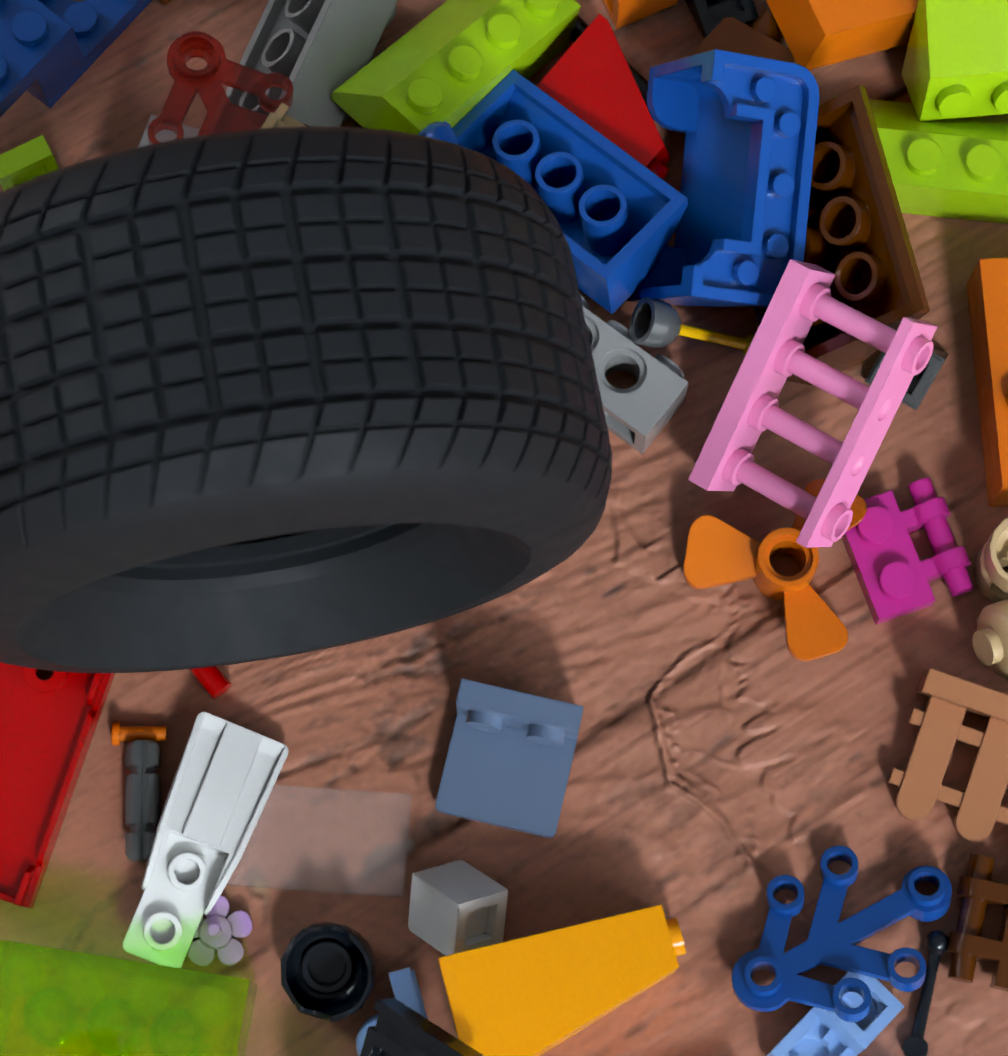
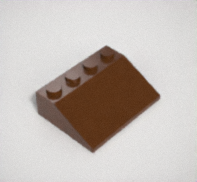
(856, 231)

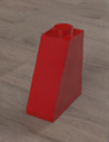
(601, 91)

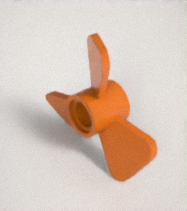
(724, 555)

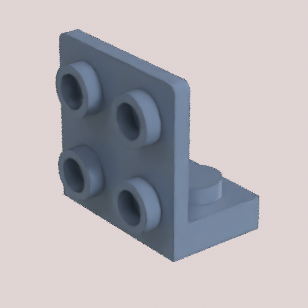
(509, 758)

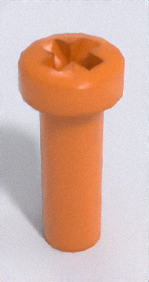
(131, 733)

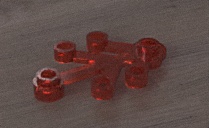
(221, 113)

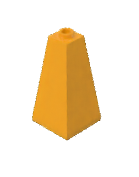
(555, 983)

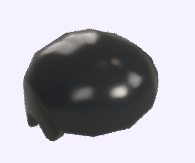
(328, 971)

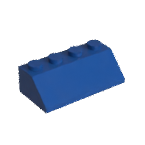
(603, 198)

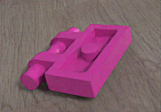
(887, 560)

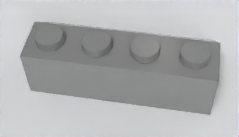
(317, 49)

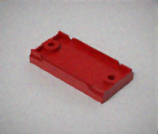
(42, 752)

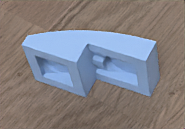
(825, 1034)

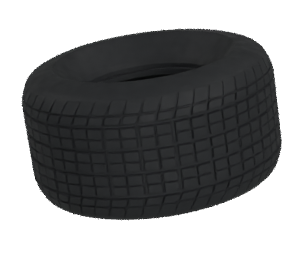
(282, 398)

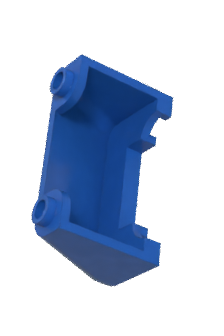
(743, 175)

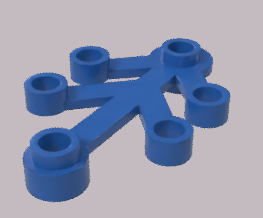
(835, 942)

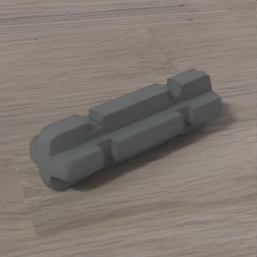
(142, 797)

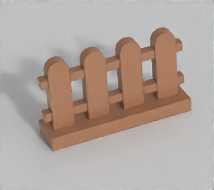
(938, 730)

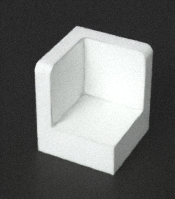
(457, 908)

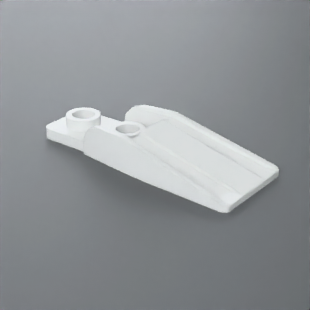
(201, 834)

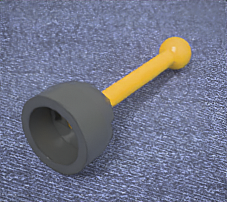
(658, 325)

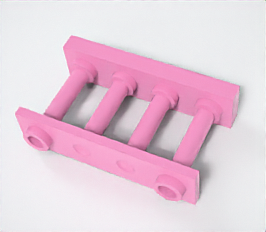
(753, 403)

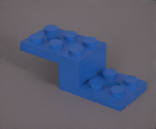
(54, 42)

